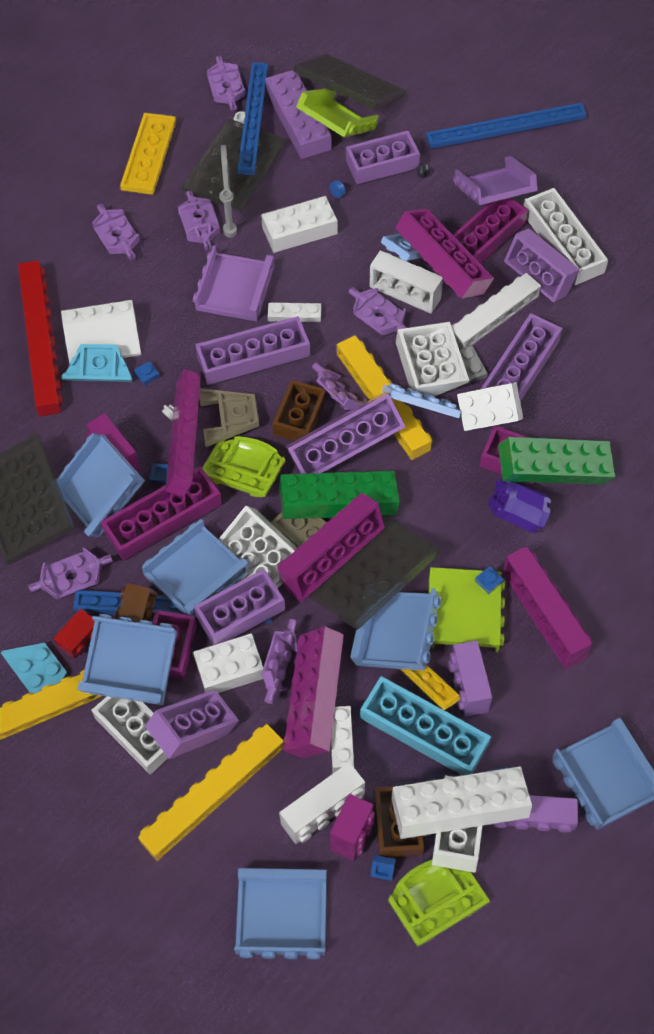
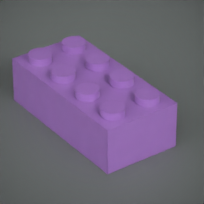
(382, 157)
(543, 263)
(239, 607)
(191, 723)

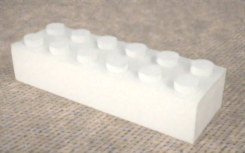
(564, 232)
(461, 802)

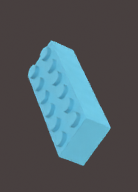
(424, 727)

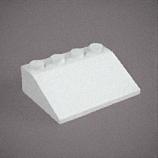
(102, 325)
(431, 358)
(258, 543)

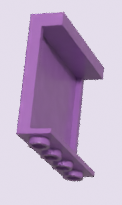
(498, 184)
(233, 285)

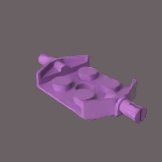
(226, 75)
(114, 222)
(202, 228)
(370, 303)
(329, 381)
(54, 576)
(278, 658)

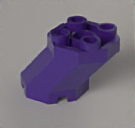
(520, 505)

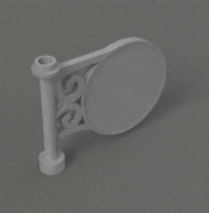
(227, 196)

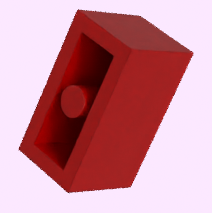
(76, 634)

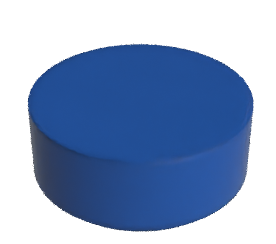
(337, 189)

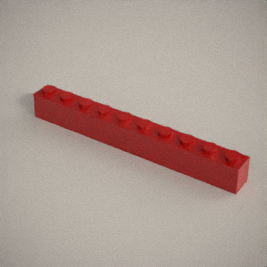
(39, 338)

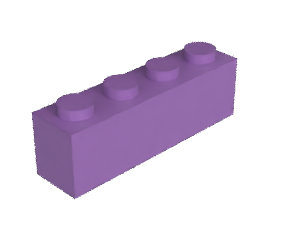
(547, 814)

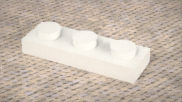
(306, 311)

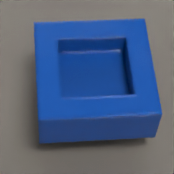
(146, 373)
(159, 474)
(489, 580)
(382, 867)

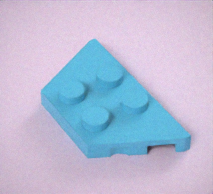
(97, 363)
(35, 666)

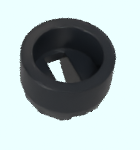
(423, 170)

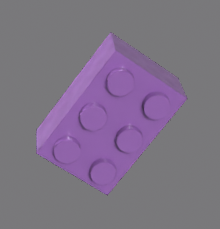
(470, 678)

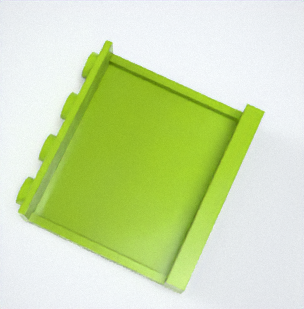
(322, 107)
(466, 609)

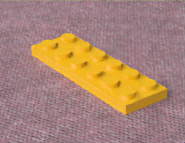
(148, 153)

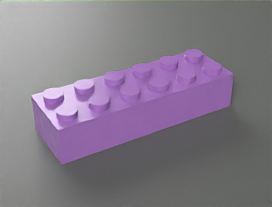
(305, 132)
(253, 350)
(525, 355)
(346, 435)

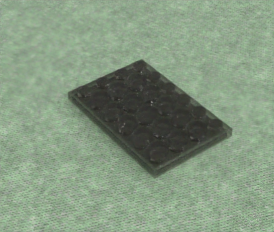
(349, 81)
(207, 175)
(29, 500)
(375, 574)

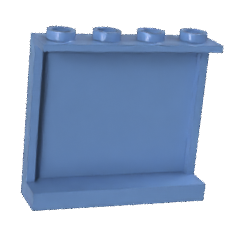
(98, 483)
(194, 568)
(398, 633)
(129, 659)
(607, 774)
(281, 913)

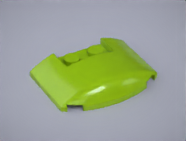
(244, 465)
(435, 899)

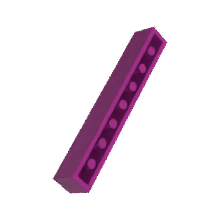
(183, 433)

